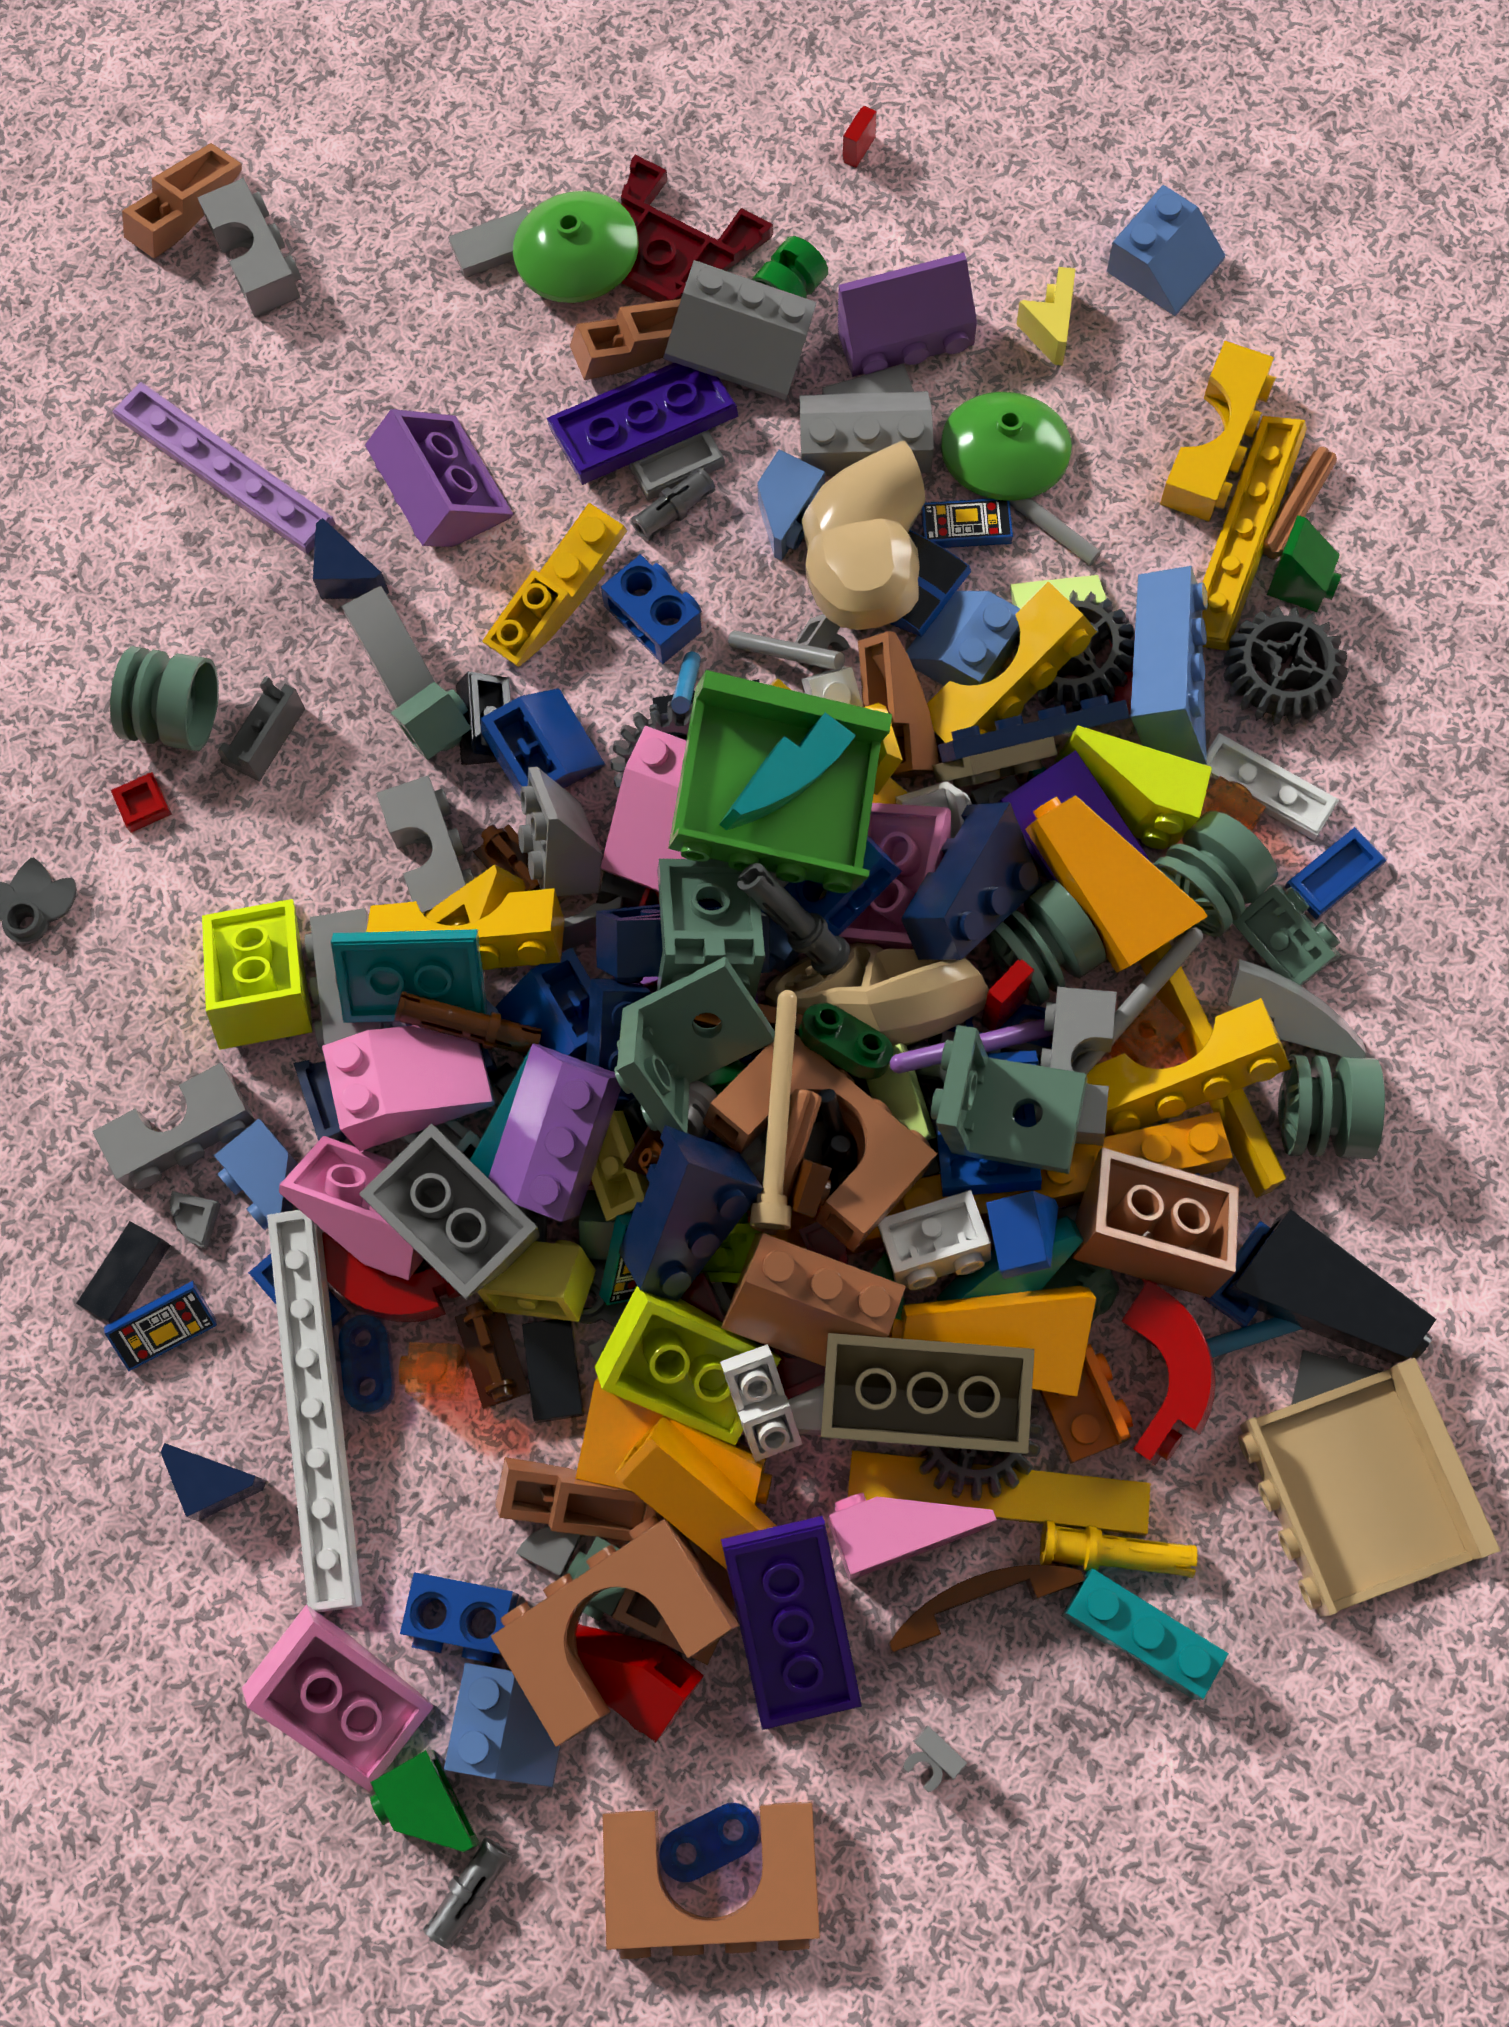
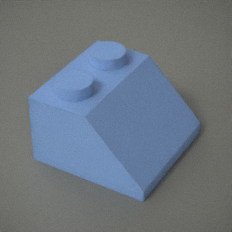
(1166, 251)
(967, 639)
(499, 1731)

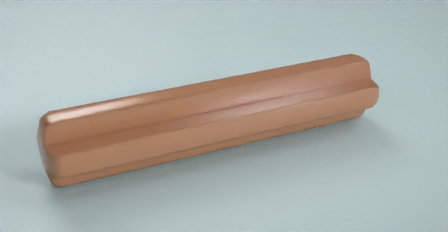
(1299, 499)
(802, 1115)

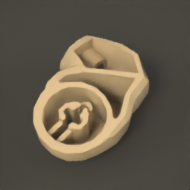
(859, 541)
(890, 991)

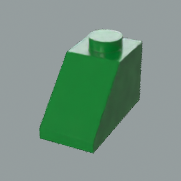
(1305, 568)
(423, 1803)

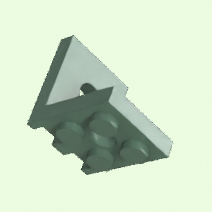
(701, 936)
(666, 1050)
(983, 1095)

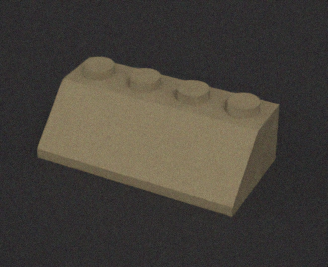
(927, 1393)

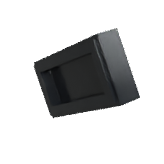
(552, 1370)

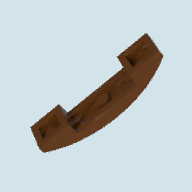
(1040, 1580)

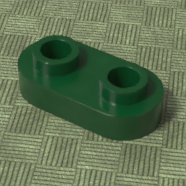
(844, 1041)

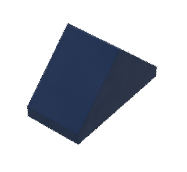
(340, 568)
(205, 1484)

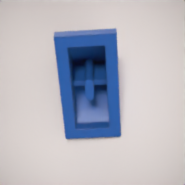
(1023, 1232)

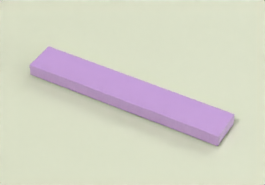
(221, 466)

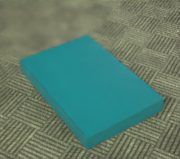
(429, 964)

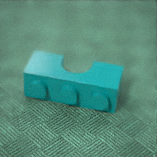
(1145, 1634)

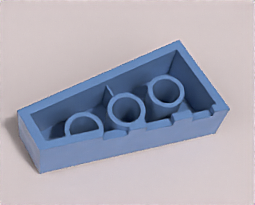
(1170, 663)

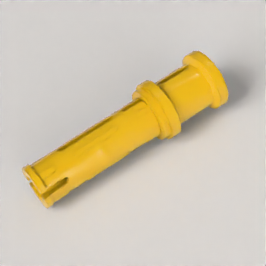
(1092, 1549)

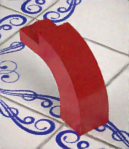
(384, 1294)
(1190, 1366)

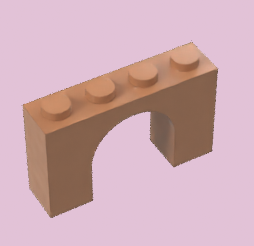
(888, 1152)
(542, 1639)
(646, 1916)

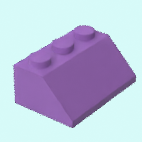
(907, 315)
(436, 477)
(554, 1133)

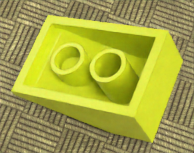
(1149, 788)
(255, 975)
(670, 1363)

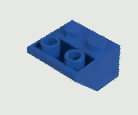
(542, 734)
(555, 1000)

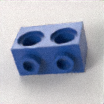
(645, 613)
(843, 908)
(462, 1603)

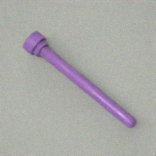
(991, 1040)

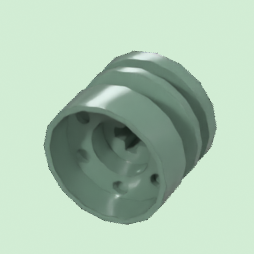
(164, 698)
(1219, 869)
(1051, 938)
(1342, 1107)

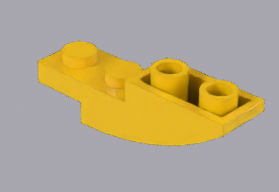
(558, 589)

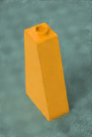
(1113, 883)
(1045, 1320)
(618, 1425)
(688, 1490)

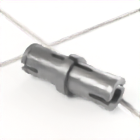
(673, 504)
(467, 1893)

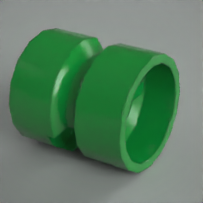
(794, 268)

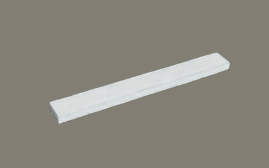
(314, 1413)

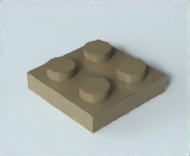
(995, 763)

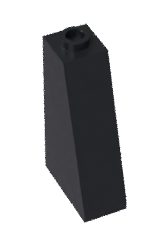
(1326, 1290)

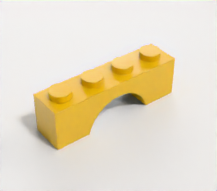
(1200, 472)
(1049, 636)
(517, 933)
(1239, 1053)

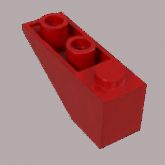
(637, 1678)

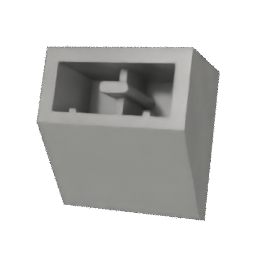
(557, 838)

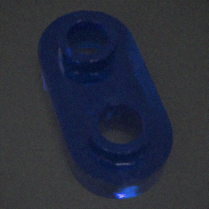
(366, 1362)
(710, 1842)

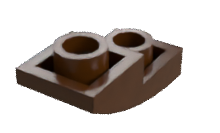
(810, 1187)

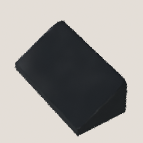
(481, 696)
(123, 1273)

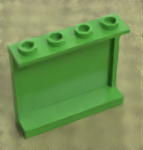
(812, 836)

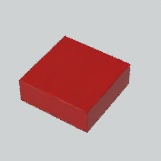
(859, 136)
(141, 802)

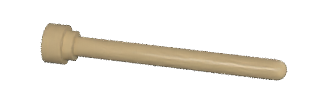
(771, 1207)

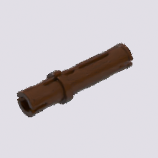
(467, 1024)

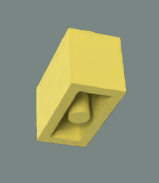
(543, 1282)

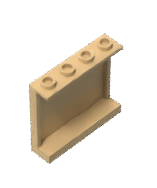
(1366, 1488)

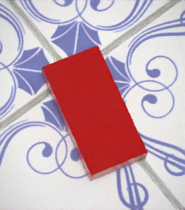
(1007, 995)

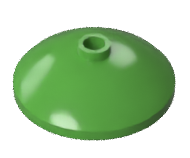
(577, 261)
(1006, 446)

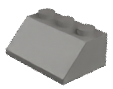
(739, 330)
(851, 426)
(450, 1213)

